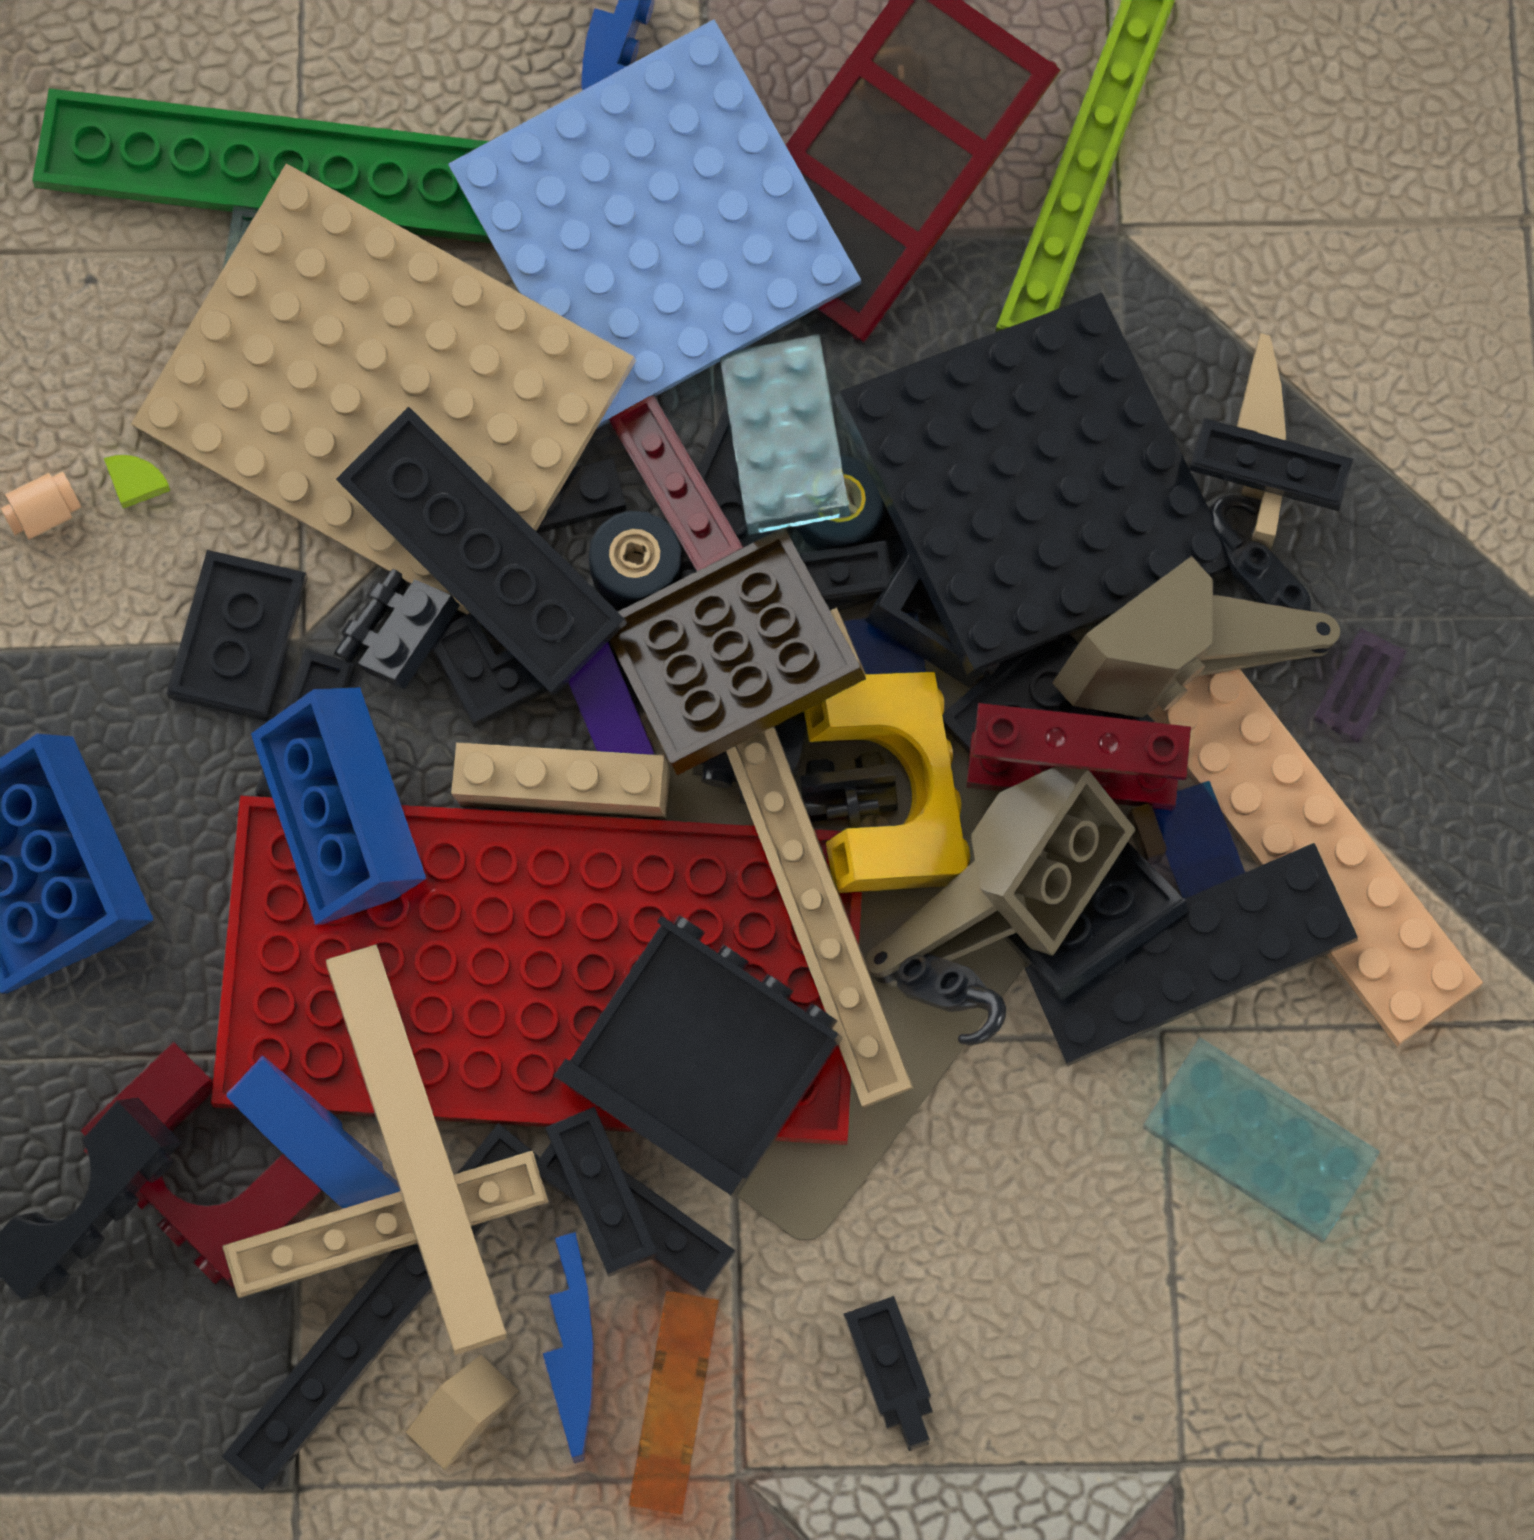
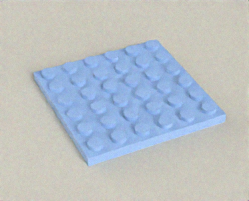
(659, 214)

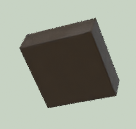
(1147, 835)

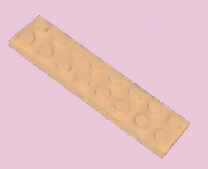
(1281, 803)

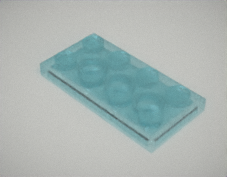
(784, 435)
(1261, 1140)

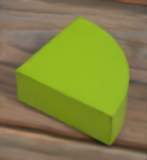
(135, 479)

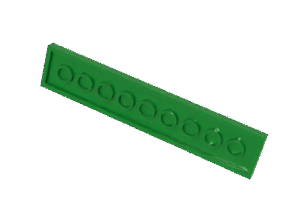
(235, 157)

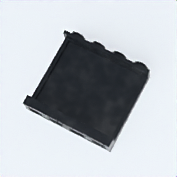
(701, 1055)

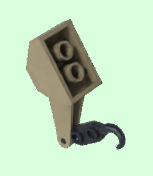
(1184, 631)
(1032, 874)

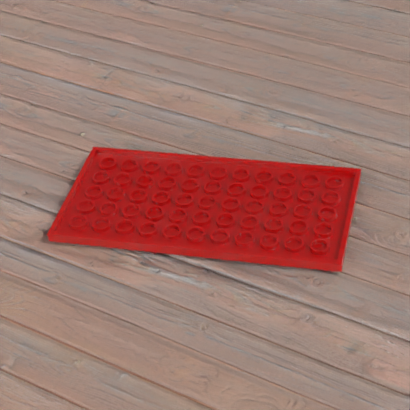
(500, 955)

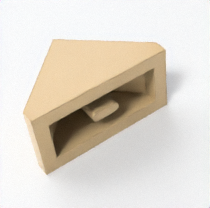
(461, 1411)

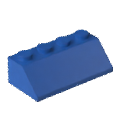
(337, 804)

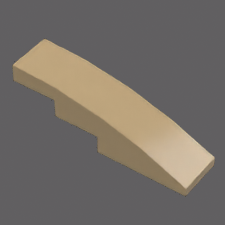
(1264, 413)

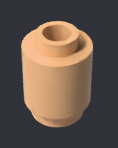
(40, 505)

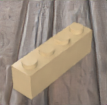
(561, 780)

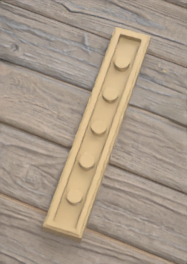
(374, 1227)

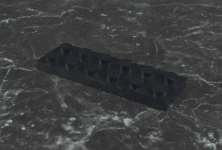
(481, 550)
(1220, 947)

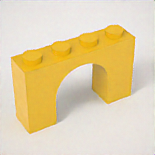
(907, 719)

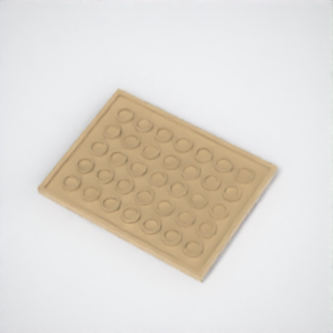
(339, 327)

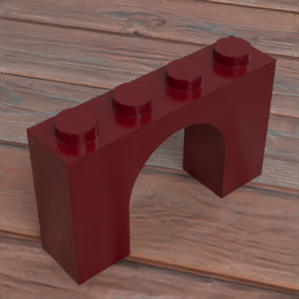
(276, 1199)

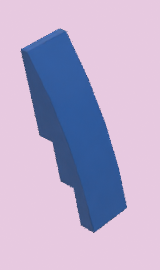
(310, 1136)
(573, 1364)

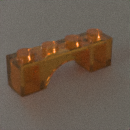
(674, 1406)

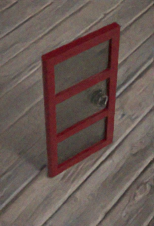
(911, 138)

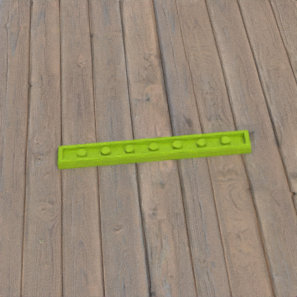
(1086, 161)

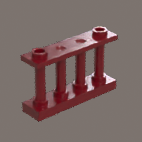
(1127, 757)

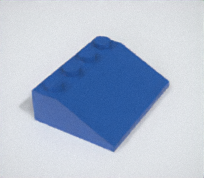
(60, 865)

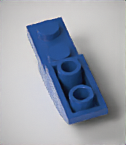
(612, 39)

